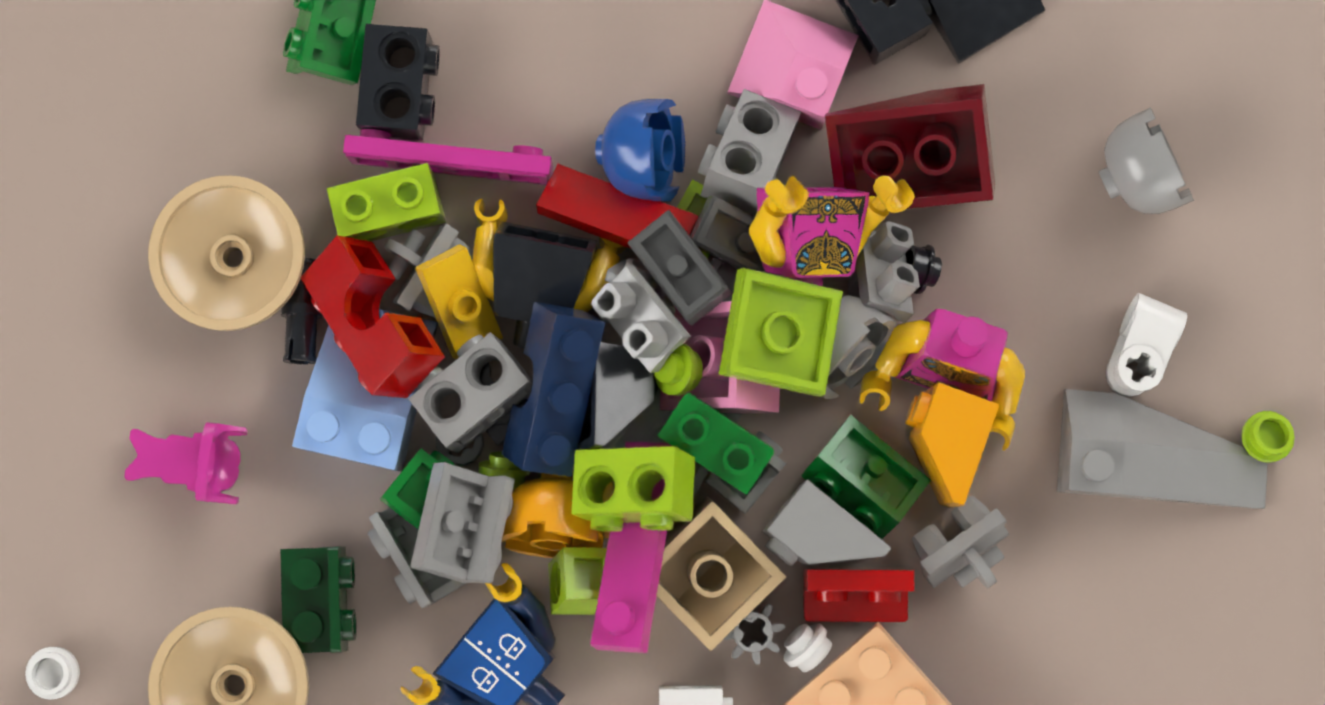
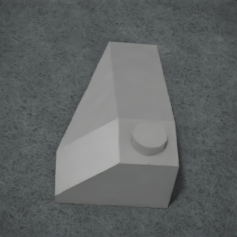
(1141, 453)

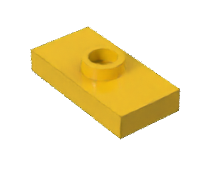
(457, 298)

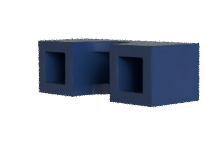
(564, 358)

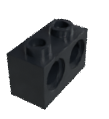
(384, 82)

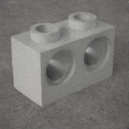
(753, 154)
(479, 403)

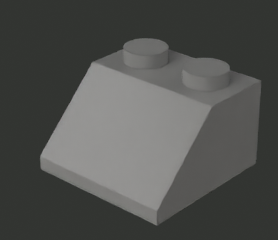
(819, 531)

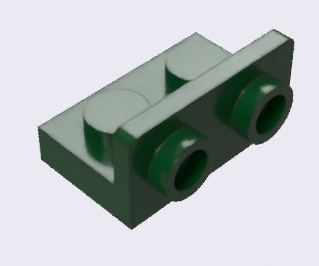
(316, 598)

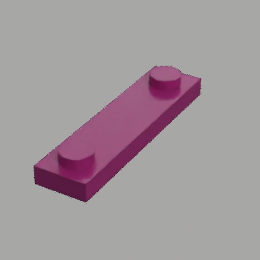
(377, 149)
(630, 582)

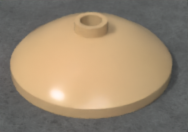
(193, 246)
(225, 642)

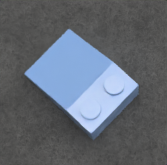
(348, 421)

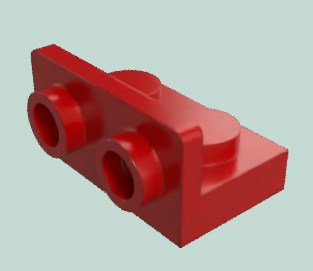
(856, 595)

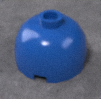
(643, 149)

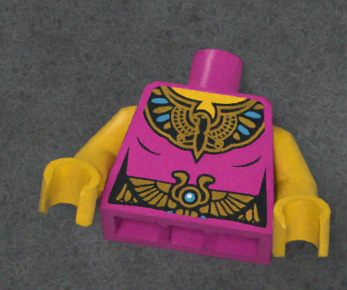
(820, 229)
(956, 353)

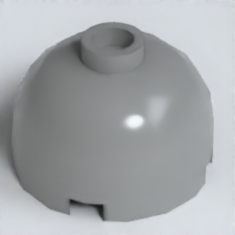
(1143, 167)
(856, 343)

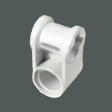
(1148, 337)

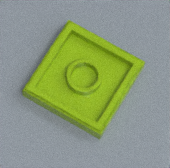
(780, 332)

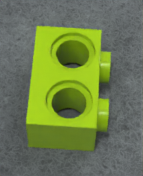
(387, 204)
(634, 475)

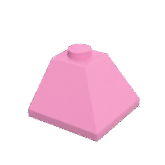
(794, 61)

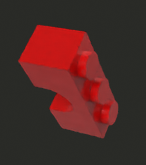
(388, 351)

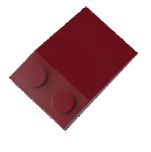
(926, 138)

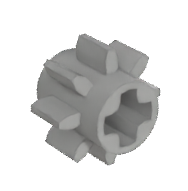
(754, 646)

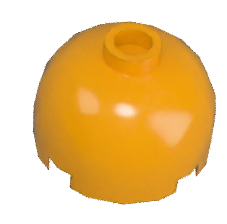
(543, 519)

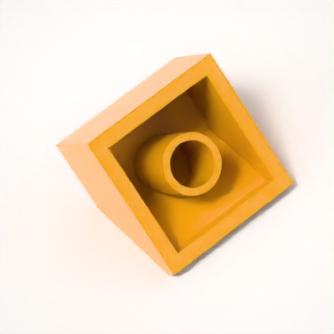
(950, 438)

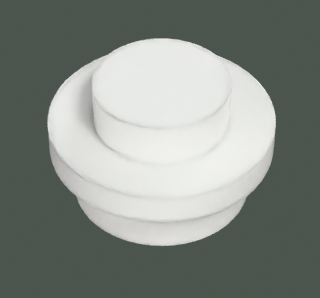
(807, 646)
(52, 672)

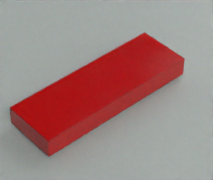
(601, 208)

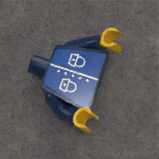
(497, 656)

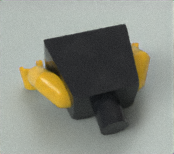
(538, 266)

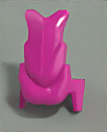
(203, 463)

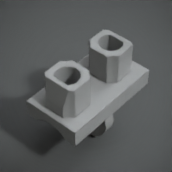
(883, 273)
(412, 292)
(640, 318)
(980, 533)

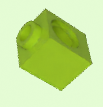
(576, 580)

